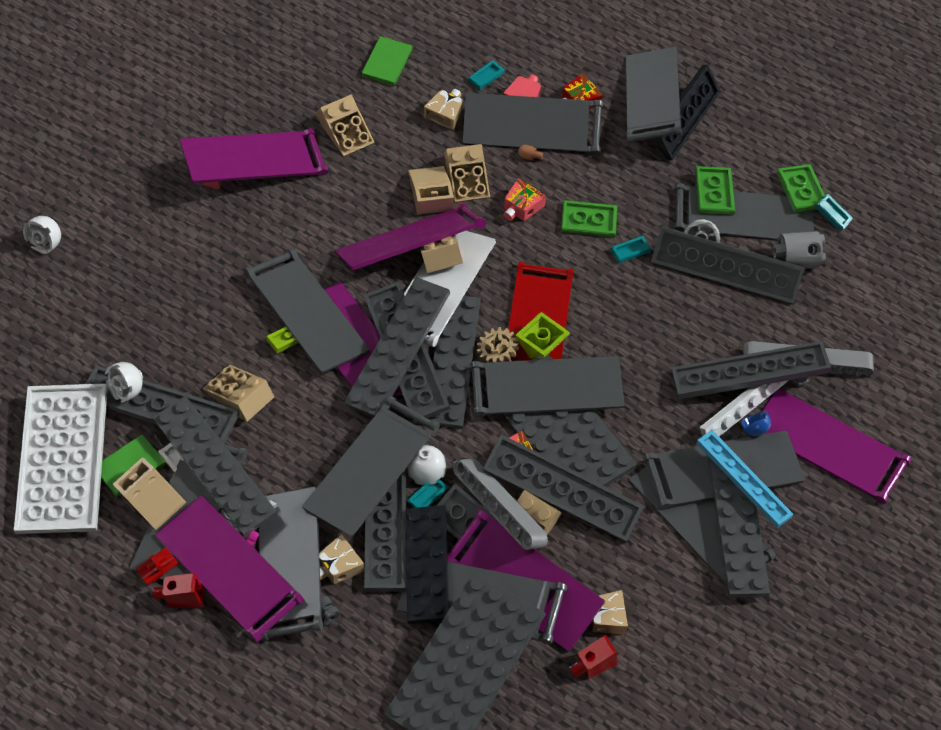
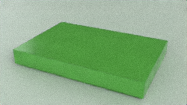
(387, 61)
(801, 187)
(714, 190)
(589, 218)
(122, 460)

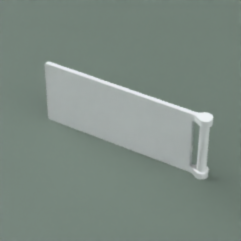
(457, 278)

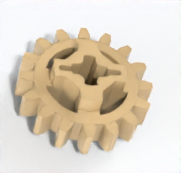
(497, 345)

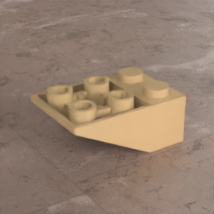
(345, 125)
(467, 172)
(431, 190)
(441, 254)
(240, 391)
(149, 493)
(540, 511)

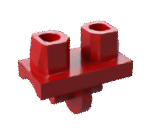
(156, 566)

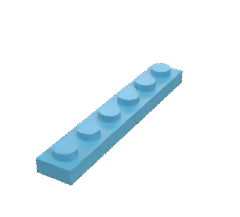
(744, 479)

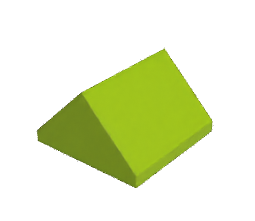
(541, 336)

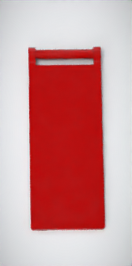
(539, 295)

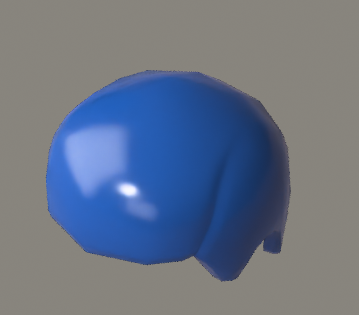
(757, 424)

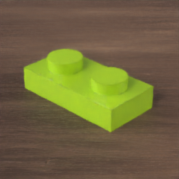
(281, 340)

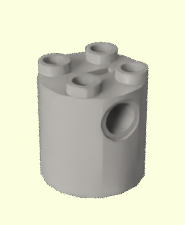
(794, 249)

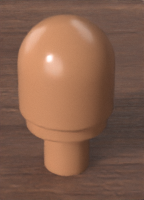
(529, 152)

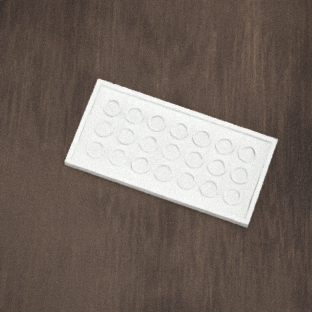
(61, 459)

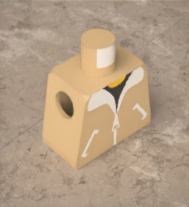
(444, 108)
(339, 561)
(612, 615)

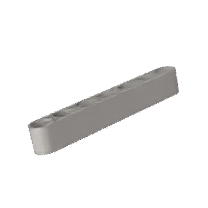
(840, 360)
(500, 504)

